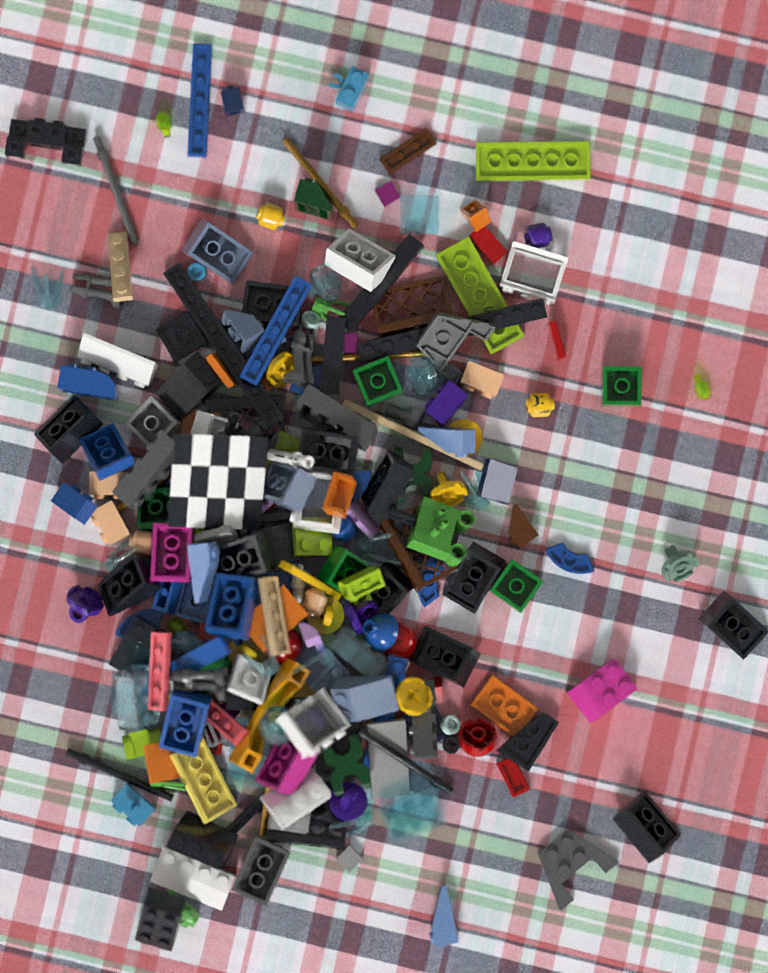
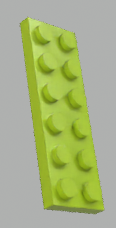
(532, 161)
(476, 289)

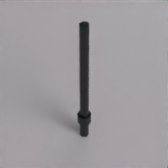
(85, 759)
(434, 780)

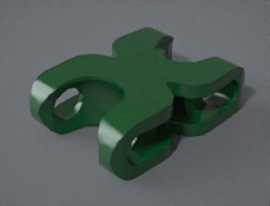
(420, 468)
(347, 765)

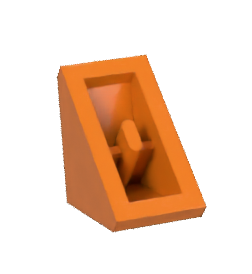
(476, 215)

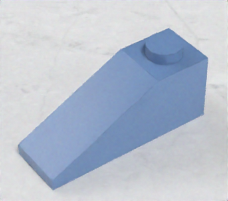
(450, 439)
(203, 566)
(443, 923)

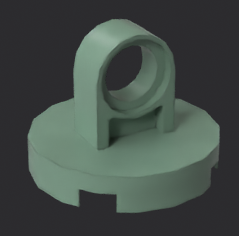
(679, 564)

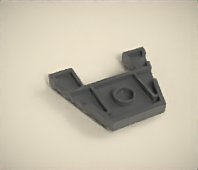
(445, 336)
(565, 857)

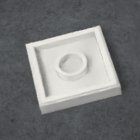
(248, 680)

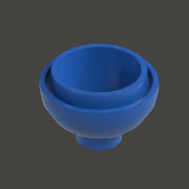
(381, 631)

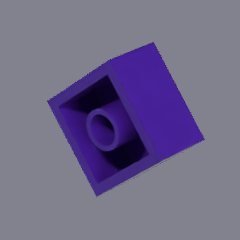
(445, 404)

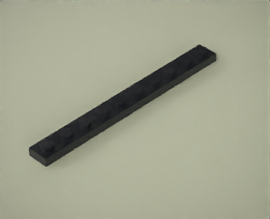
(406, 340)
(222, 344)

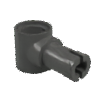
(409, 417)

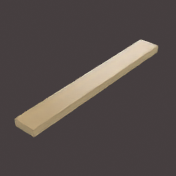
(408, 432)

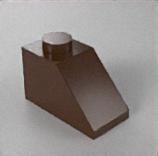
(520, 528)

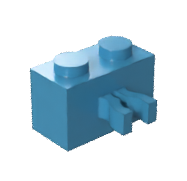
(351, 89)
(133, 805)

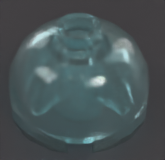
(184, 642)
(273, 731)

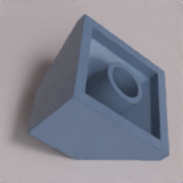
(242, 329)

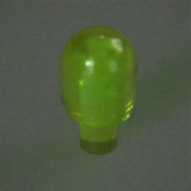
(163, 123)
(701, 388)
(175, 625)

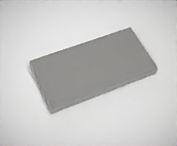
(387, 774)

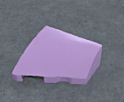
(363, 520)
(310, 636)

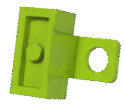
(361, 584)
(134, 741)

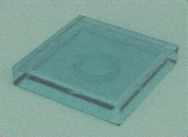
(419, 214)

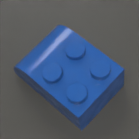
(87, 382)
(106, 452)
(232, 606)
(185, 722)

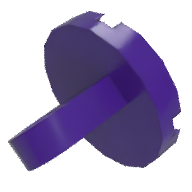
(84, 601)
(357, 615)
(349, 805)

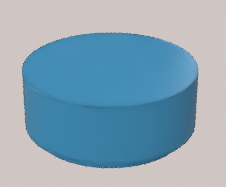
(196, 272)

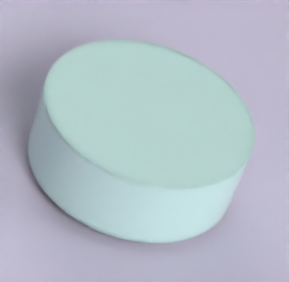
(310, 320)
(450, 724)

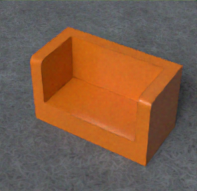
(339, 495)

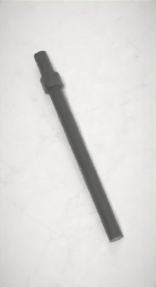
(103, 156)

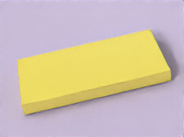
(204, 783)

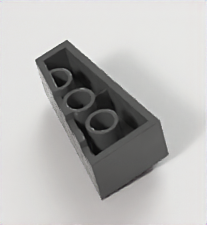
(335, 417)
(146, 472)
(424, 731)

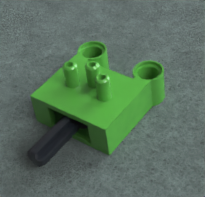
(434, 529)

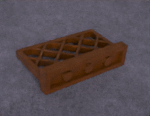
(420, 320)
(407, 562)

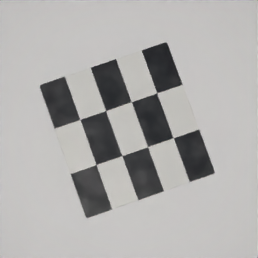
(217, 481)

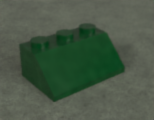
(311, 199)
(154, 509)

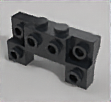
(46, 135)

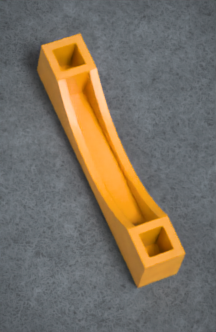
(283, 687)

